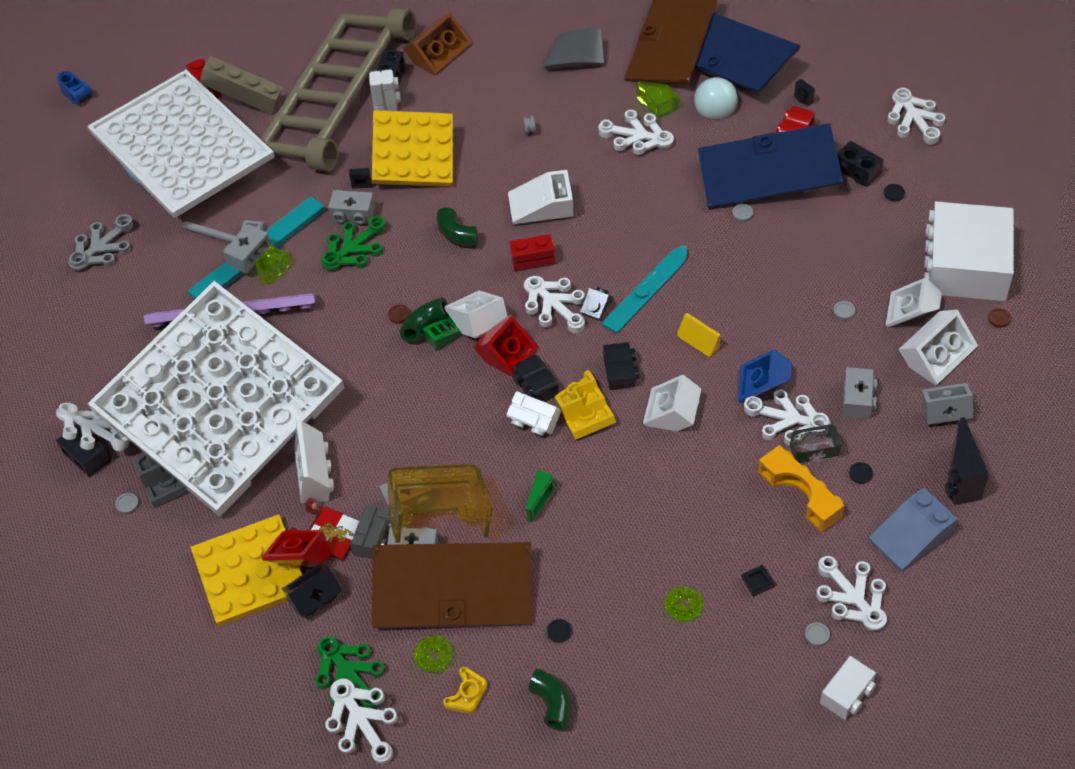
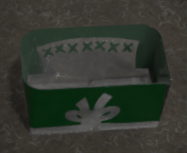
(817, 435)

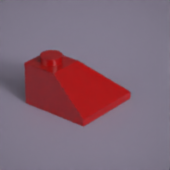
(505, 345)
(298, 548)

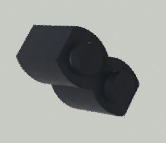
(620, 366)
(535, 378)

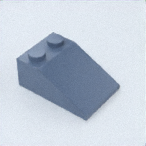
(914, 529)

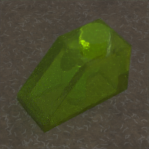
(657, 98)

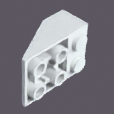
(542, 198)

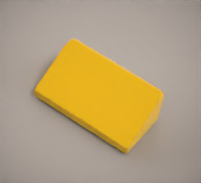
(699, 335)

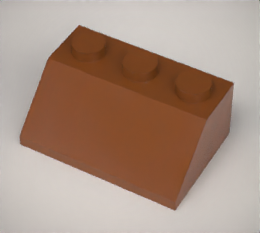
(438, 44)

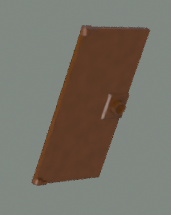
(671, 41)
(451, 585)

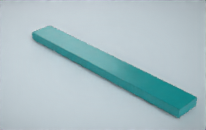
(277, 233)

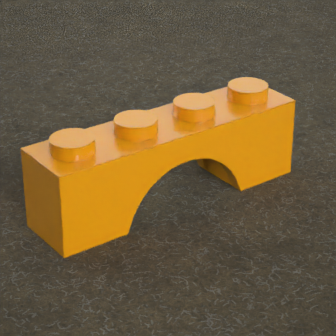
(781, 468)

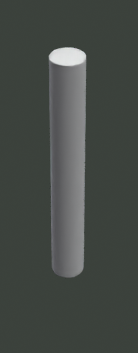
(208, 231)

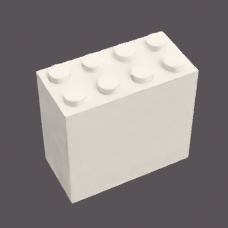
(970, 250)

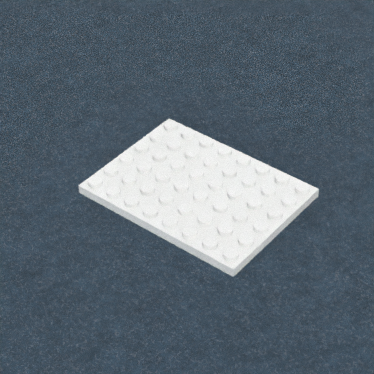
(180, 143)

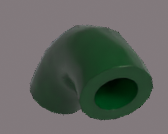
(453, 230)
(422, 317)
(556, 699)

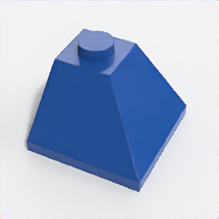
(763, 374)

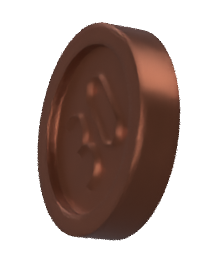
(398, 313)
(999, 317)

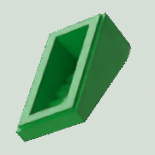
(430, 333)
(540, 492)

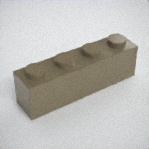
(240, 85)

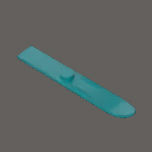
(646, 290)

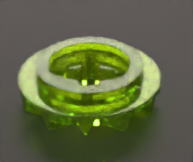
(681, 612)
(436, 644)

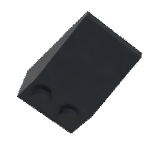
(967, 470)

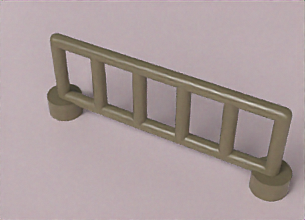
(321, 150)

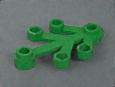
(334, 259)
(346, 668)

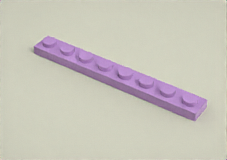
(261, 306)

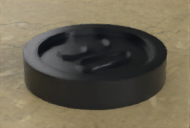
(894, 192)
(860, 473)
(559, 630)

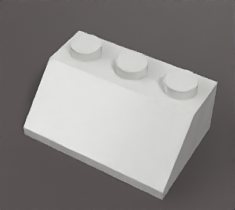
(939, 346)
(312, 463)

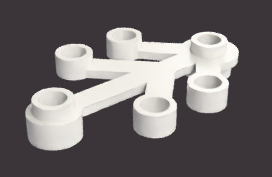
(903, 98)
(658, 138)
(537, 286)
(68, 414)
(789, 417)
(853, 595)
(359, 716)

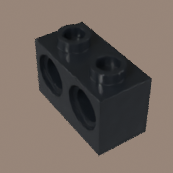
(393, 61)
(859, 163)

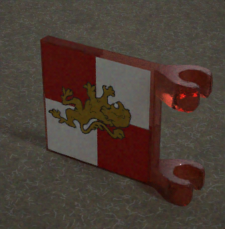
(336, 526)

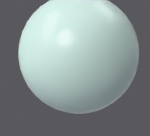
(716, 98)

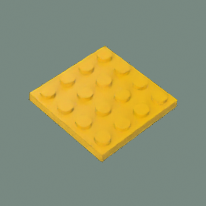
(412, 148)
(236, 575)

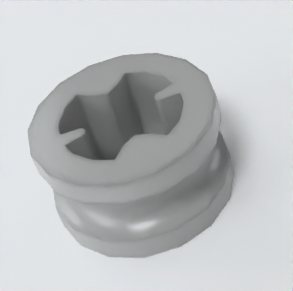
(529, 125)

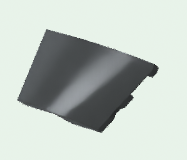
(576, 49)
(157, 481)

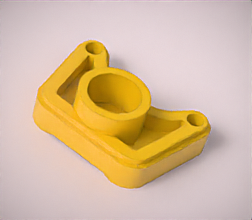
(469, 693)

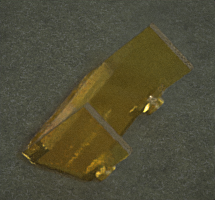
(438, 490)

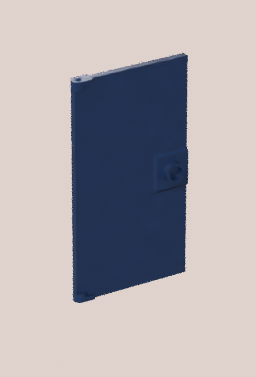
(743, 53)
(770, 165)

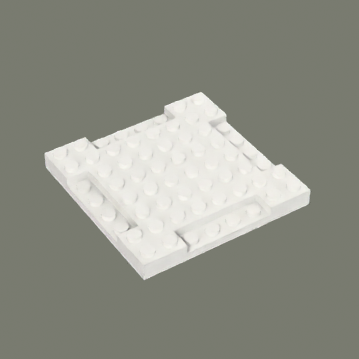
(216, 396)

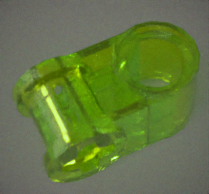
(272, 264)

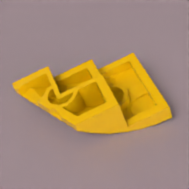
(584, 407)

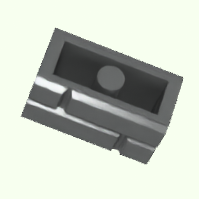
(371, 530)

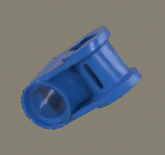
(73, 87)

